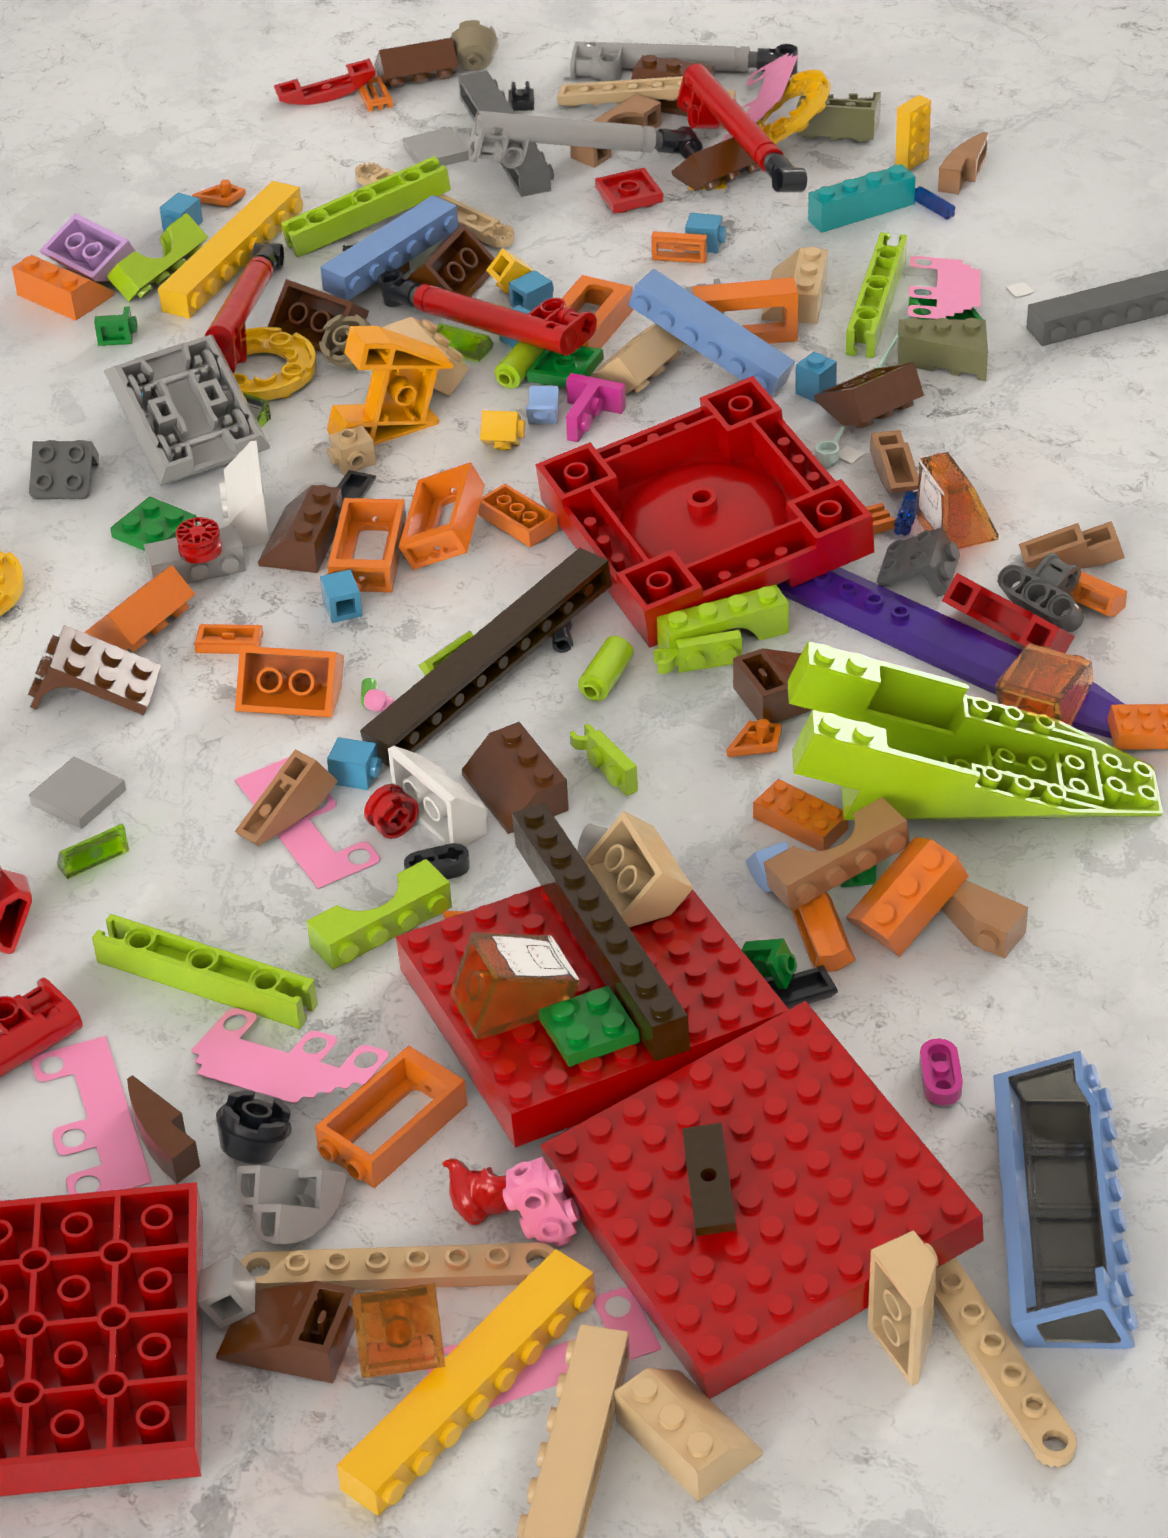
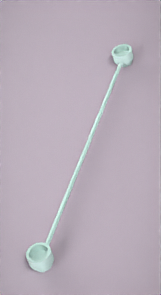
(828, 451)

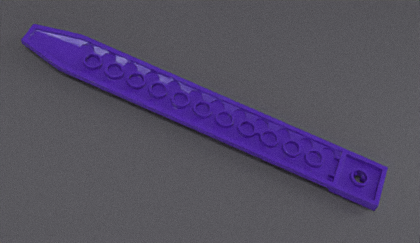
(928, 636)

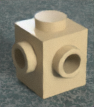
(351, 449)

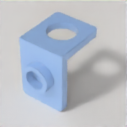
(543, 405)

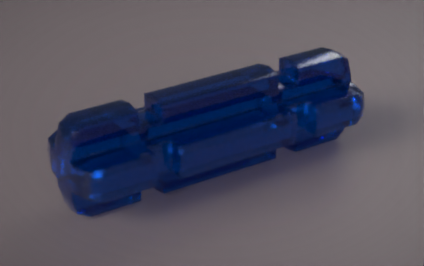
(934, 203)
(906, 514)

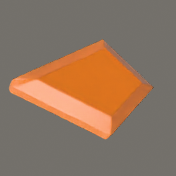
(221, 194)
(756, 738)

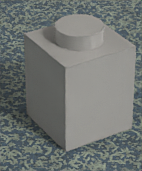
(226, 1291)

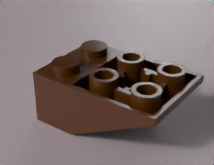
(763, 683)
(294, 1331)

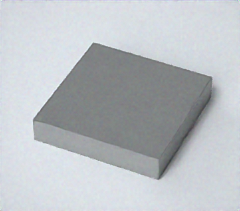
(440, 143)
(77, 792)

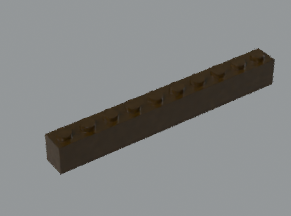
(489, 655)
(601, 932)

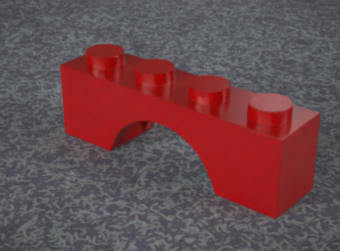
(1004, 615)

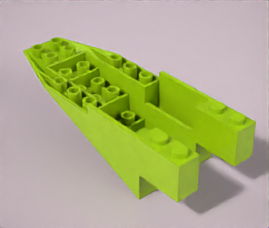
(951, 753)

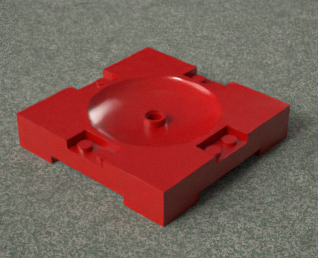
(705, 507)

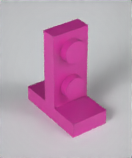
(588, 398)

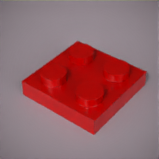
(629, 190)

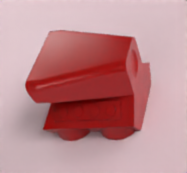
(14, 908)

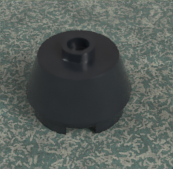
(252, 1127)

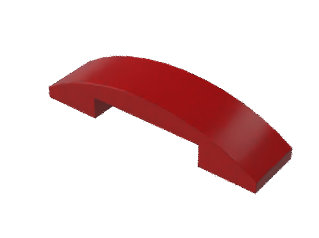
(331, 89)

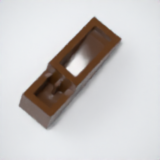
(163, 1132)

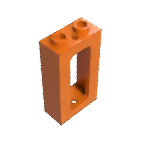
(758, 295)
(613, 304)
(357, 516)
(421, 526)
(369, 1103)

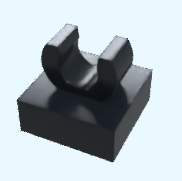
(521, 98)

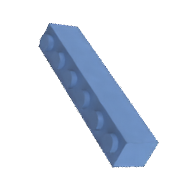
(389, 247)
(710, 332)

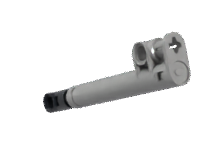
(607, 60)
(498, 133)

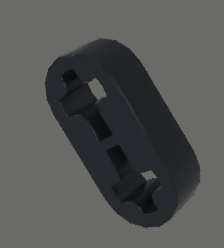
(441, 859)

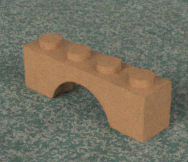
(633, 111)
(802, 875)

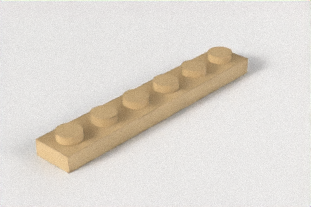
(618, 91)

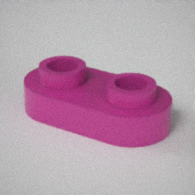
(941, 1071)

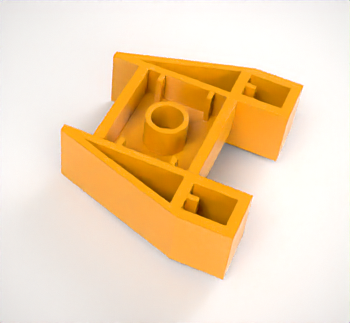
(398, 386)

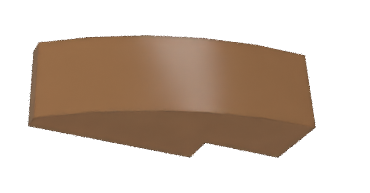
(963, 164)
(893, 461)
(1073, 546)

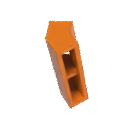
(1099, 595)
(823, 934)

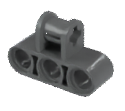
(1049, 582)

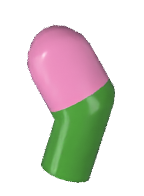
(372, 698)

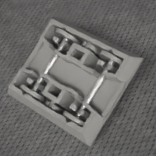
(185, 413)

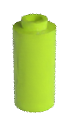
(514, 365)
(605, 668)

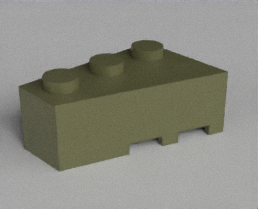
(845, 118)
(945, 345)

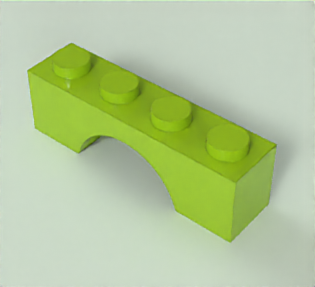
(137, 272)
(760, 611)
(345, 934)

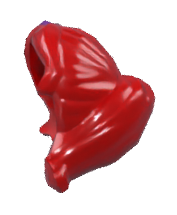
(475, 1192)

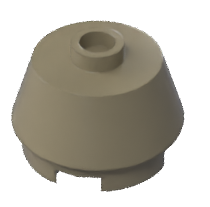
(474, 45)
(335, 340)

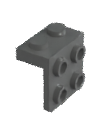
(62, 469)
(926, 553)

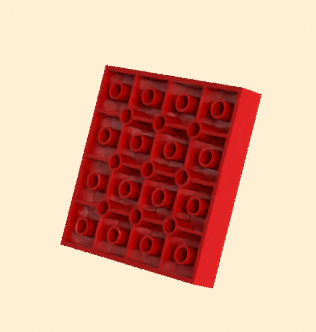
(522, 1068)
(815, 1186)
(100, 1338)

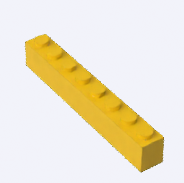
(229, 250)
(473, 1376)

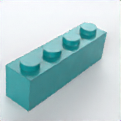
(861, 198)

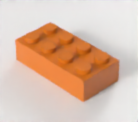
(518, 515)
(1139, 726)
(800, 815)

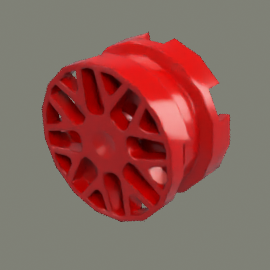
(199, 543)
(391, 811)

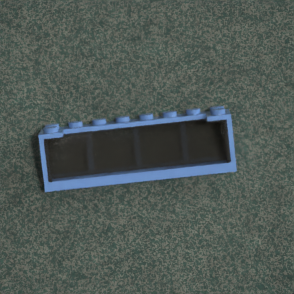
(1063, 1207)

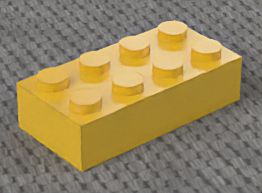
(913, 132)

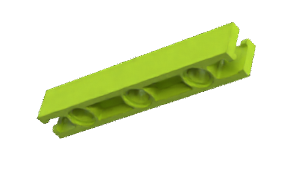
(365, 206)
(876, 295)
(205, 971)

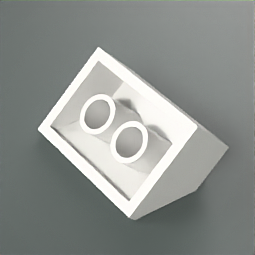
(244, 497)
(442, 803)

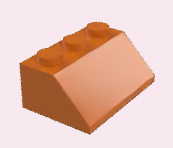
(58, 288)
(144, 611)
(288, 681)
(908, 894)

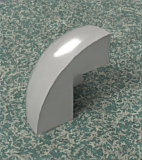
(289, 1202)

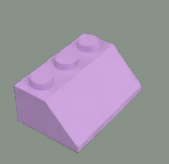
(87, 248)

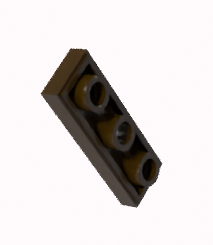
(709, 1179)

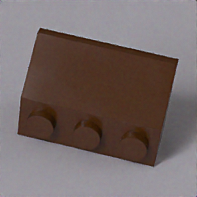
(416, 62)
(653, 67)
(713, 165)
(455, 264)
(308, 310)
(872, 395)
(304, 530)
(514, 773)

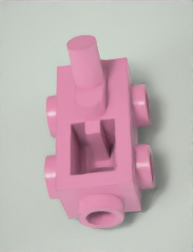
(541, 1202)

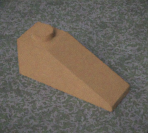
(289, 797)
(987, 918)

